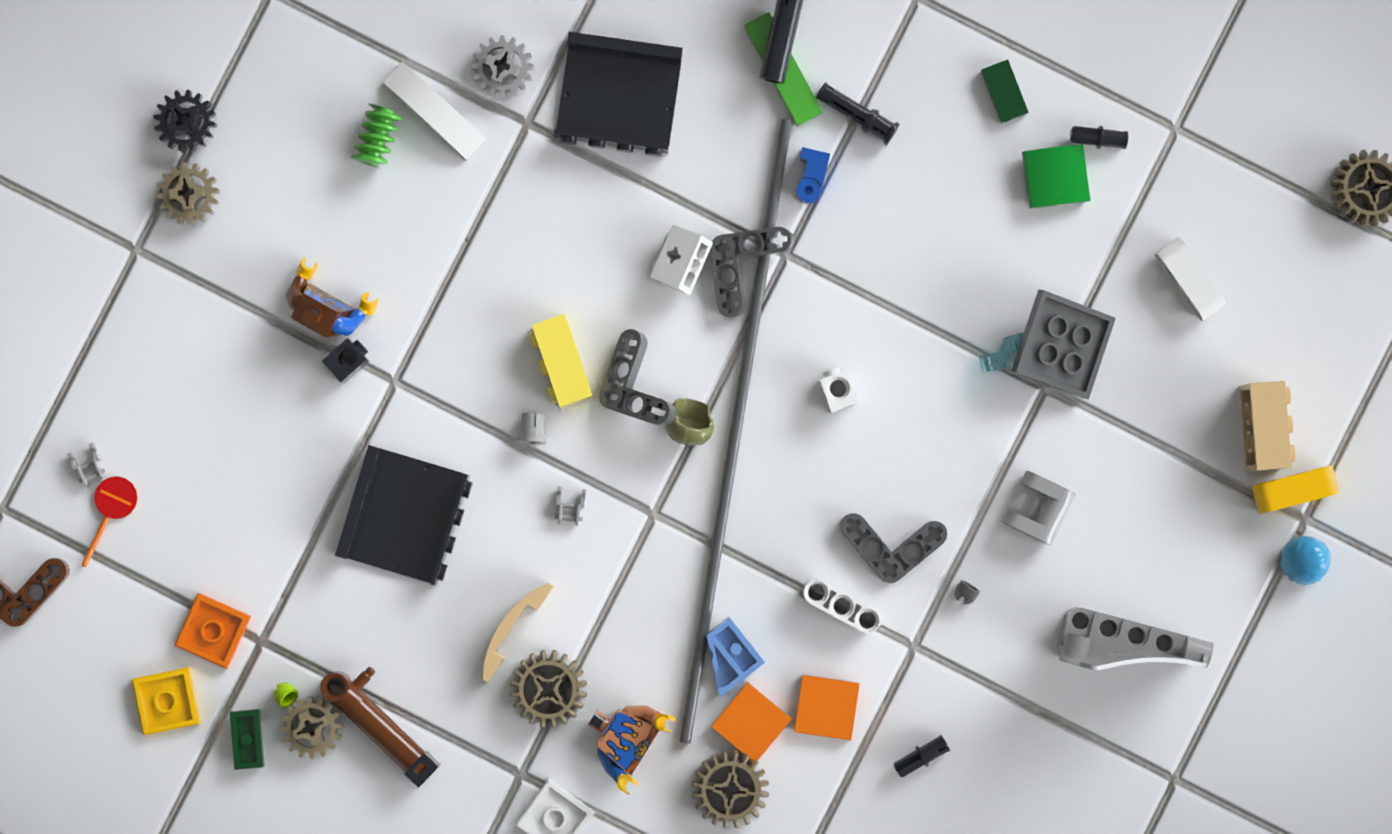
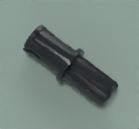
(1099, 137)
(921, 756)

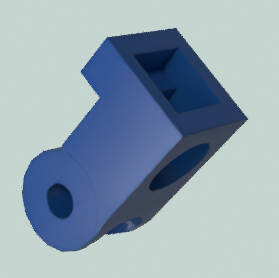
(811, 185)

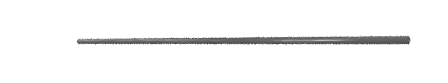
(734, 438)

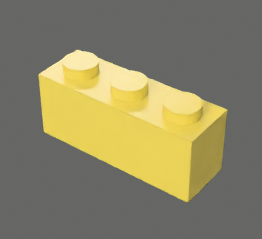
(560, 361)

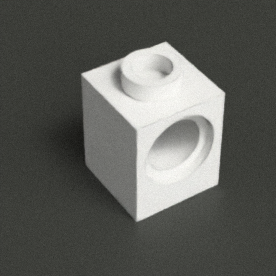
(838, 403)

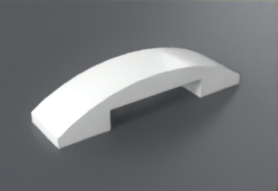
(434, 110)

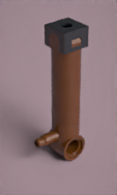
(379, 726)

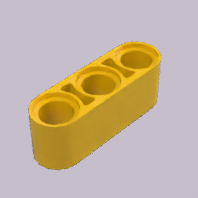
(1295, 489)

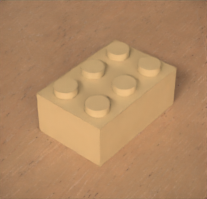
(1266, 425)

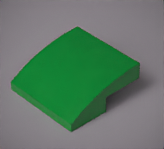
(1056, 176)

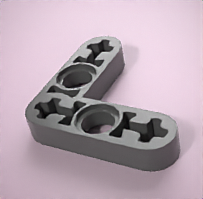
(738, 252)
(626, 394)
(897, 555)

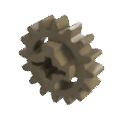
(200, 192)
(306, 714)

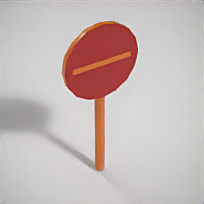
(114, 499)

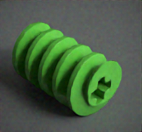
(376, 137)

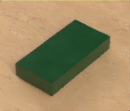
(1004, 91)

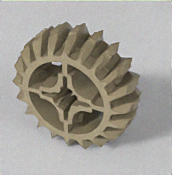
(1368, 177)
(534, 674)
(745, 791)

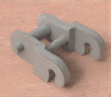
(84, 478)
(560, 517)

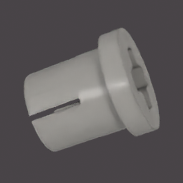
(532, 429)

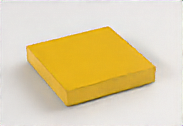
(166, 701)

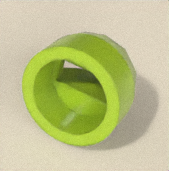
(285, 694)

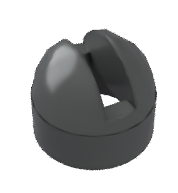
(966, 590)

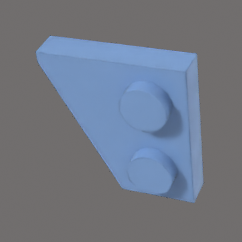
(731, 655)

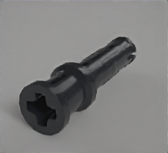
(869, 119)

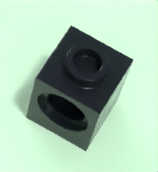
(334, 364)

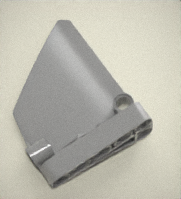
(1094, 651)

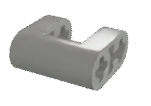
(1050, 514)

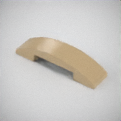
(493, 657)

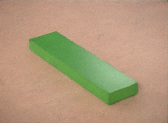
(795, 89)

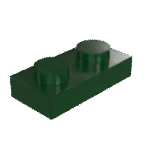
(247, 739)

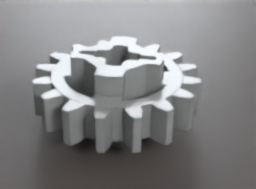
(514, 71)

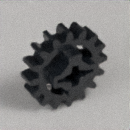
(194, 113)

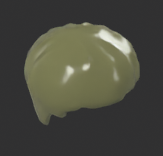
(691, 423)

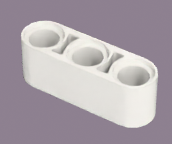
(1190, 279)
(855, 609)

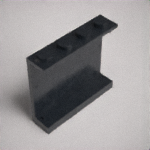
(618, 93)
(404, 515)

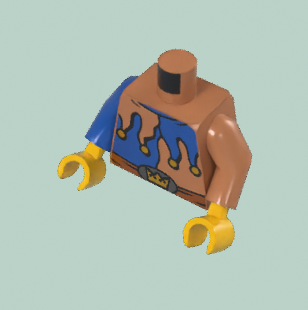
(626, 739)

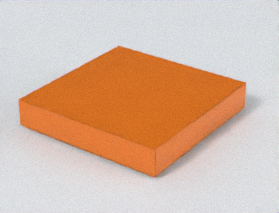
(212, 630)
(826, 707)
(751, 722)

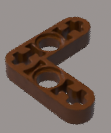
(11, 600)

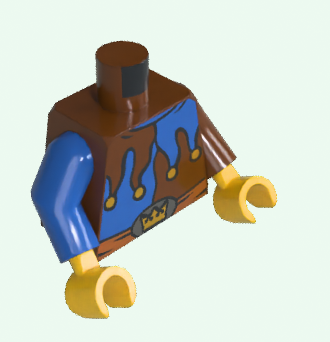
(321, 310)

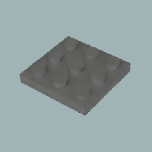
(1063, 344)

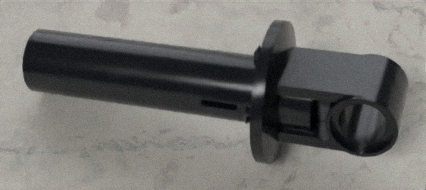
(780, 41)

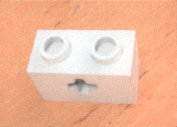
(684, 272)

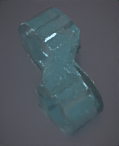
(1001, 359)

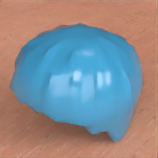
(1305, 560)

